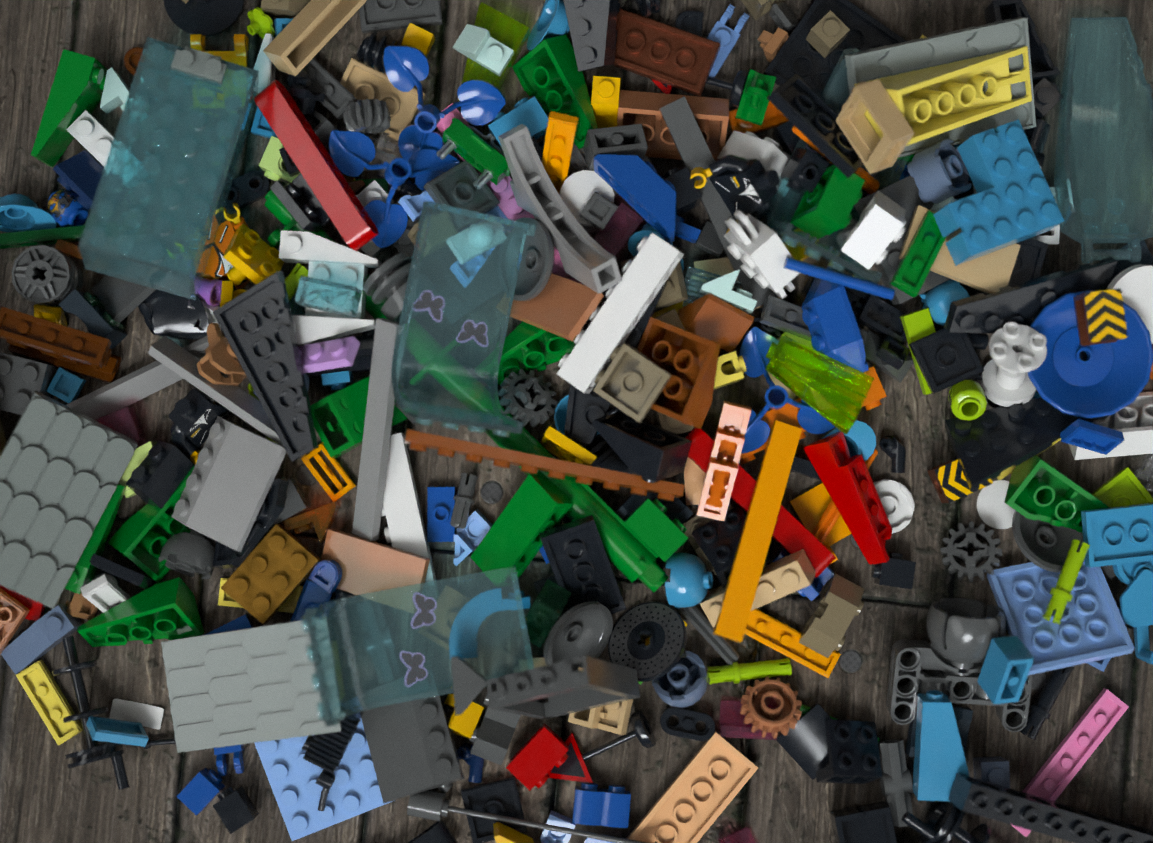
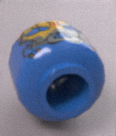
(66, 208)

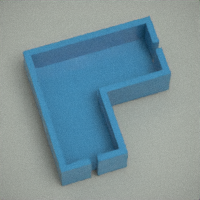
(1010, 196)

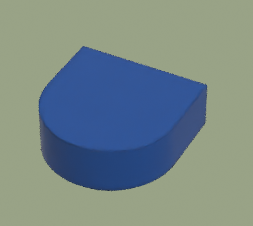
(327, 575)

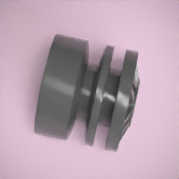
(61, 274)
(389, 285)

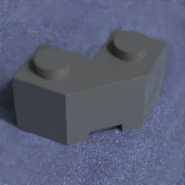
(494, 734)

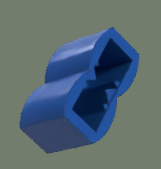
(601, 806)

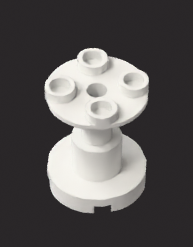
(1014, 352)

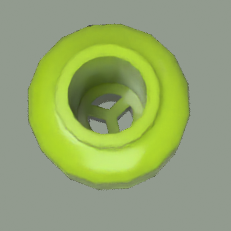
(967, 400)

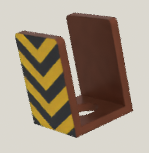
(1100, 317)
(951, 482)

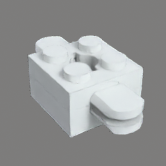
(760, 253)

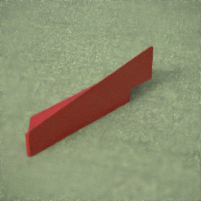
(853, 494)

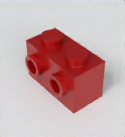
(538, 757)

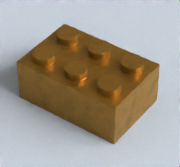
(271, 573)

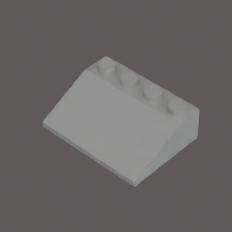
(229, 483)

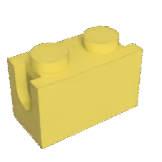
(734, 366)

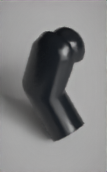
(895, 451)

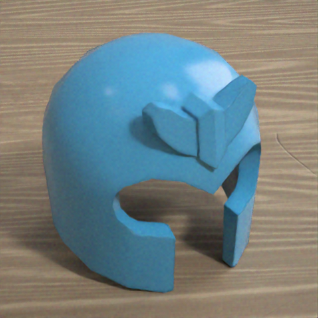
(940, 298)

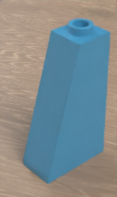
(937, 748)

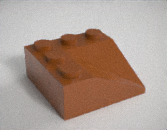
(692, 366)

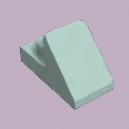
(483, 49)
(114, 92)
(723, 290)

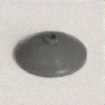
(536, 262)
(1044, 543)
(579, 633)

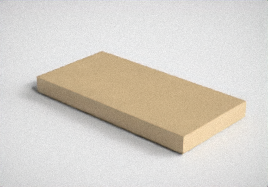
(983, 273)

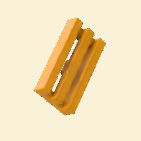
(342, 490)

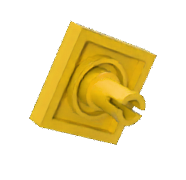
(251, 257)

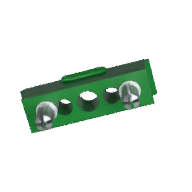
(470, 145)

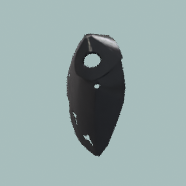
(169, 317)

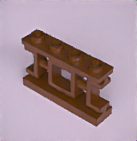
(58, 345)

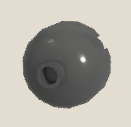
(189, 554)

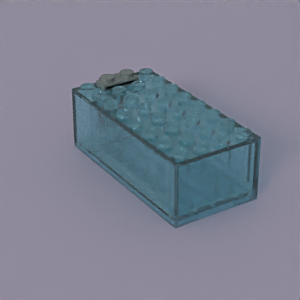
(170, 169)

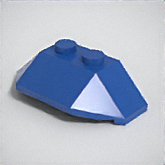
(641, 189)
(833, 324)

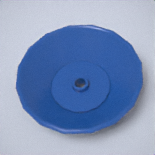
(1109, 376)

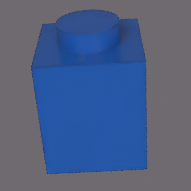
(201, 790)

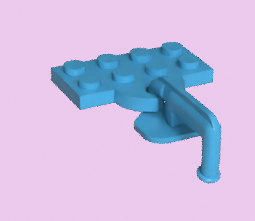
(1125, 541)

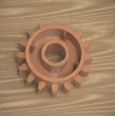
(766, 719)

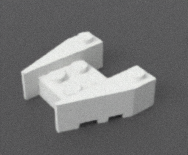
(329, 263)

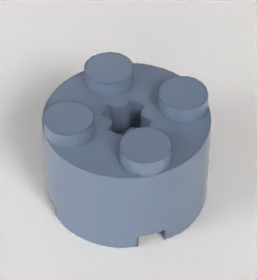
(939, 172)

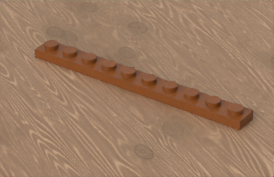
(532, 463)

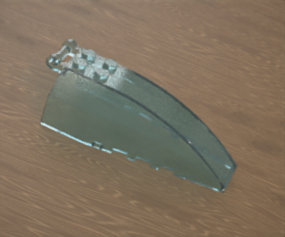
(1105, 141)

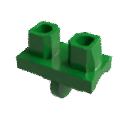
(754, 97)

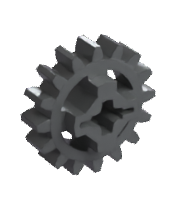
(527, 398)
(981, 553)

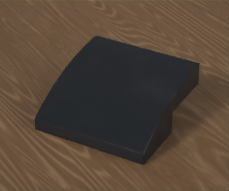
(808, 741)

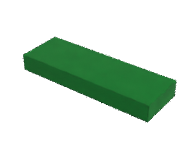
(919, 256)

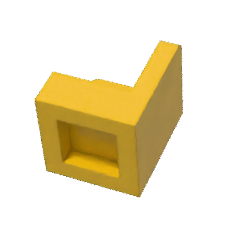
(466, 722)

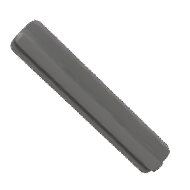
(705, 628)

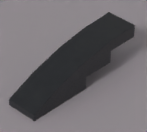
(872, 312)

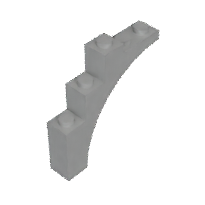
(536, 194)

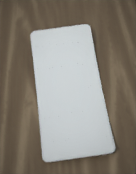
(131, 711)

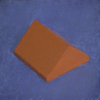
(716, 321)

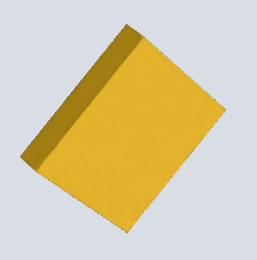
(565, 448)

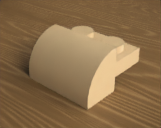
(610, 717)

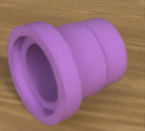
(210, 291)

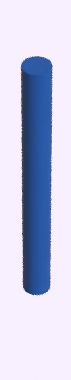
(839, 278)

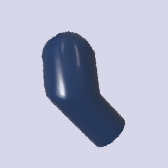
(476, 763)

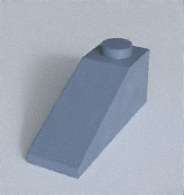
(40, 638)

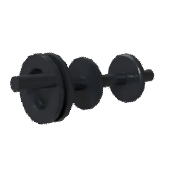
(94, 751)
(944, 823)

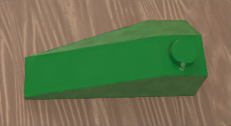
(531, 349)
(158, 612)

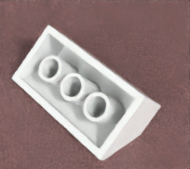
(1137, 429)

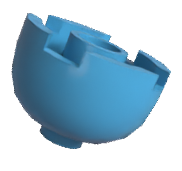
(687, 580)

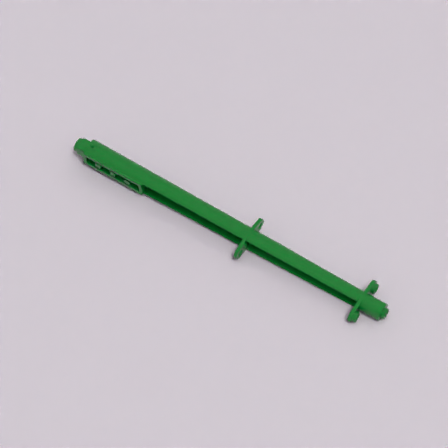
(620, 542)

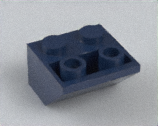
(82, 175)

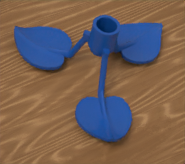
(478, 99)
(355, 151)
(753, 352)

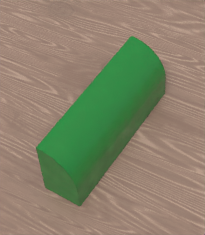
(515, 534)

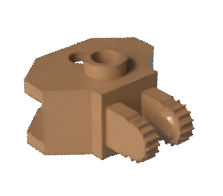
(220, 359)

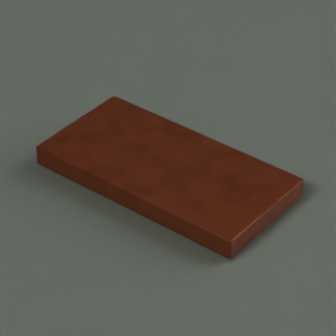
(664, 52)

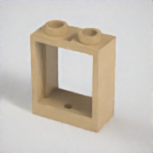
(873, 151)

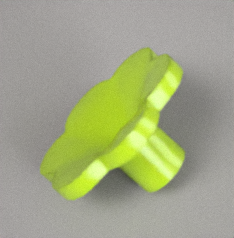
(260, 23)

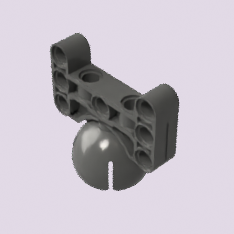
(955, 654)

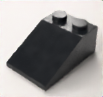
(644, 446)

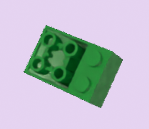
(341, 418)

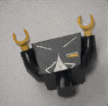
(741, 184)
(192, 421)

